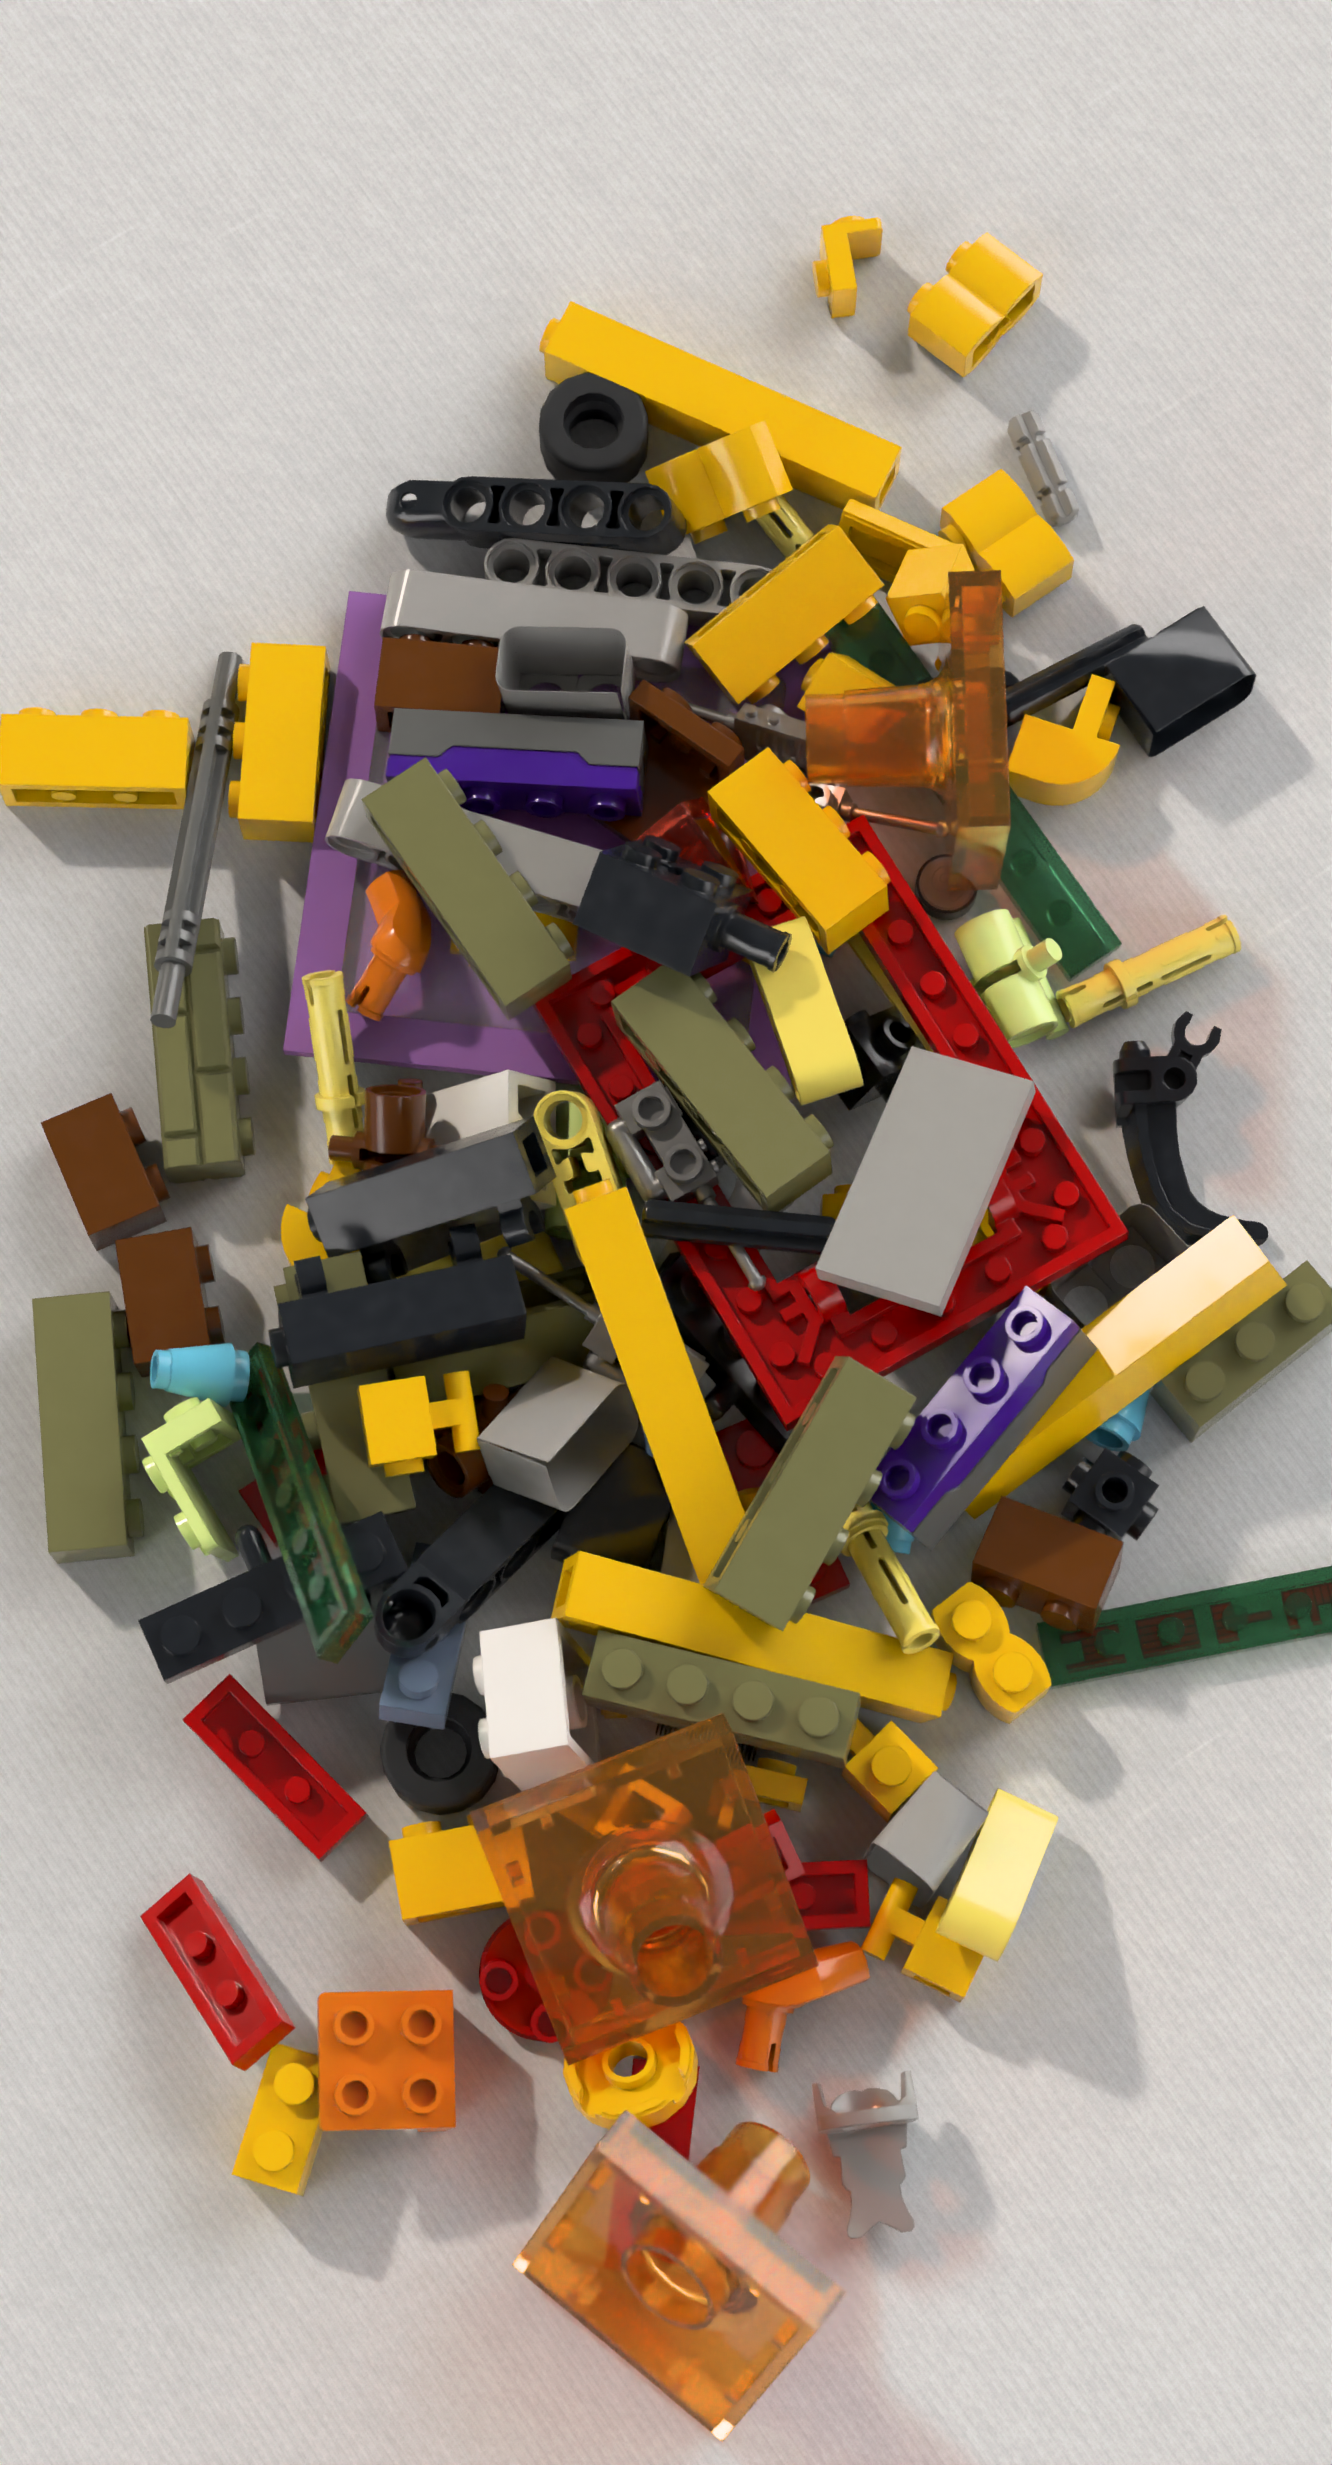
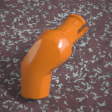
(397, 945)
(767, 2009)

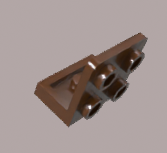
(683, 756)

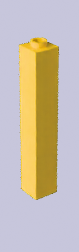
(709, 402)
(1144, 1342)
(657, 1370)
(686, 1616)

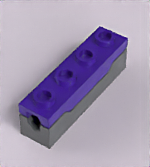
(528, 760)
(980, 1416)

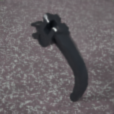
(1145, 1109)

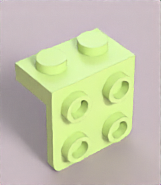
(189, 1437)

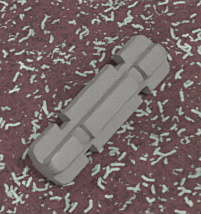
(1043, 469)

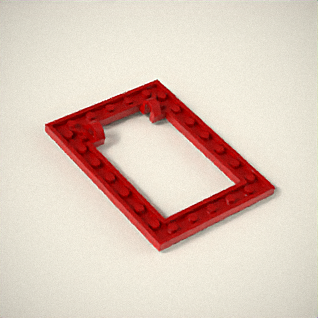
(1042, 1212)

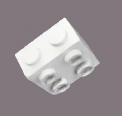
(482, 1107)

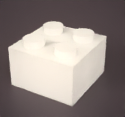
(535, 1702)

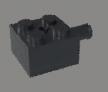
(675, 909)

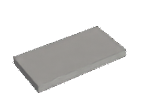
(926, 1180)

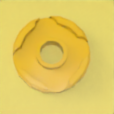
(648, 2095)

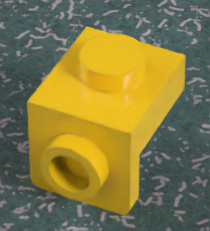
(840, 244)
(777, 1784)

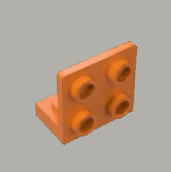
(386, 2060)

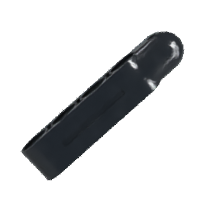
(442, 509)
(462, 1570)

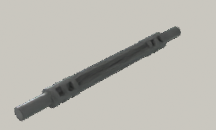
(196, 841)

